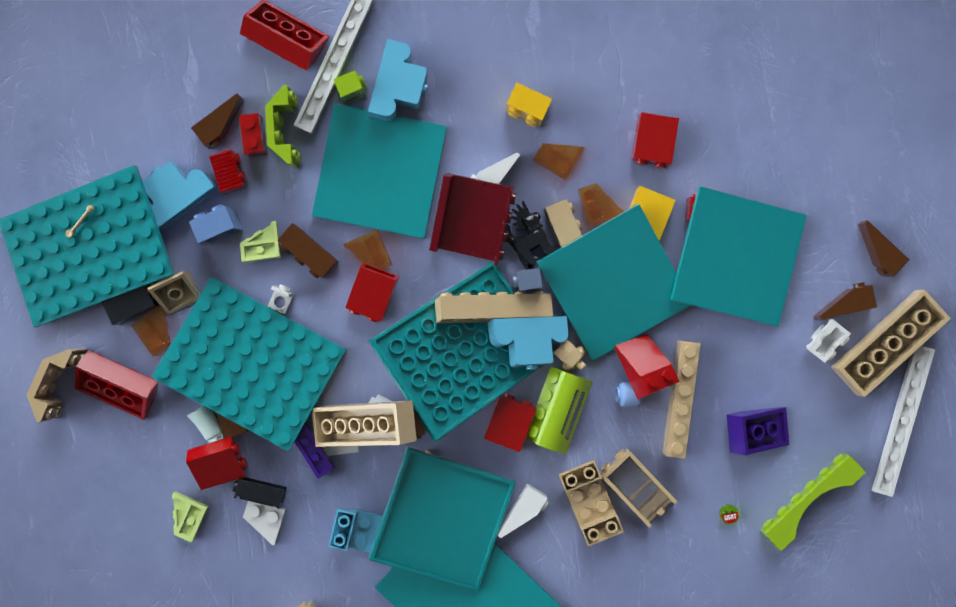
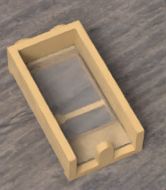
(636, 486)

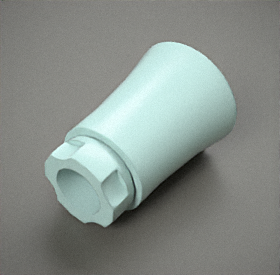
(207, 423)

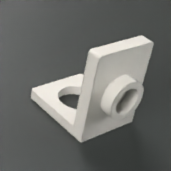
(282, 291)

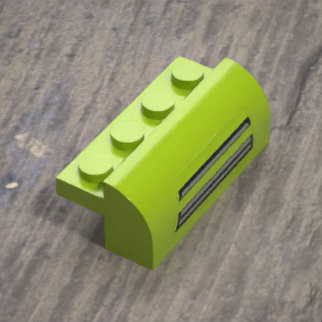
(558, 410)

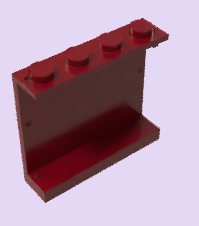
(472, 217)

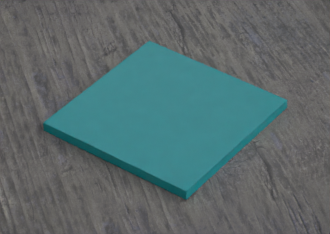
(379, 171)
(738, 256)
(613, 282)
(442, 519)

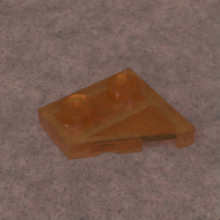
(597, 204)
(370, 249)
(153, 330)

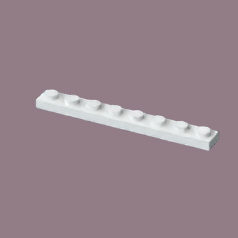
(332, 64)
(903, 421)

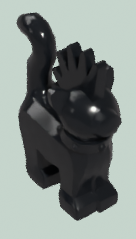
(531, 240)

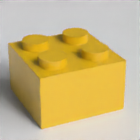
(528, 105)

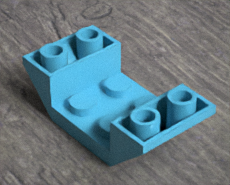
(354, 529)

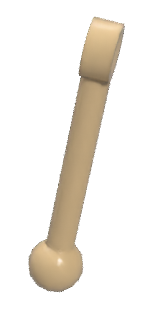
(70, 233)

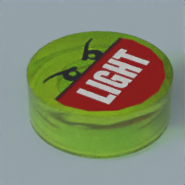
(729, 514)

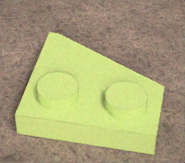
(261, 245)
(187, 516)

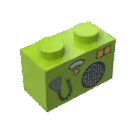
(351, 87)

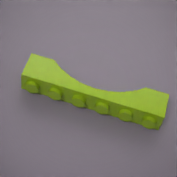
(783, 527)

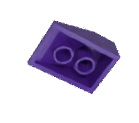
(757, 430)

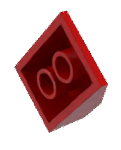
(645, 366)

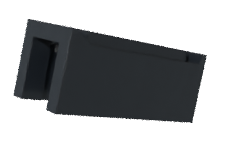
(259, 492)

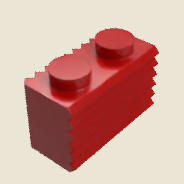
(228, 171)

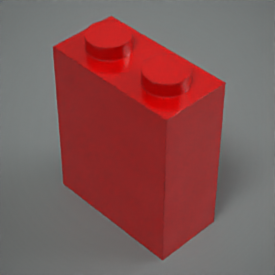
(655, 140)
(372, 292)
(510, 422)
(216, 463)

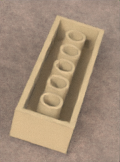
(890, 342)
(364, 424)

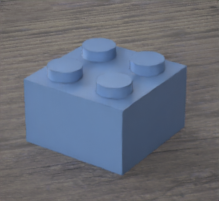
(215, 225)

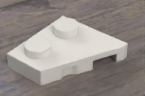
(265, 519)

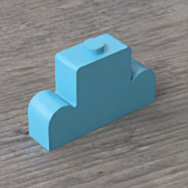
(397, 82)
(175, 193)
(528, 339)

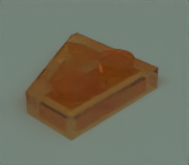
(558, 158)

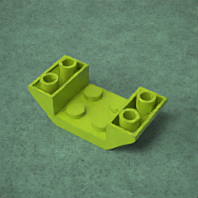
(281, 102)

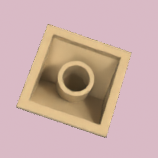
(175, 292)

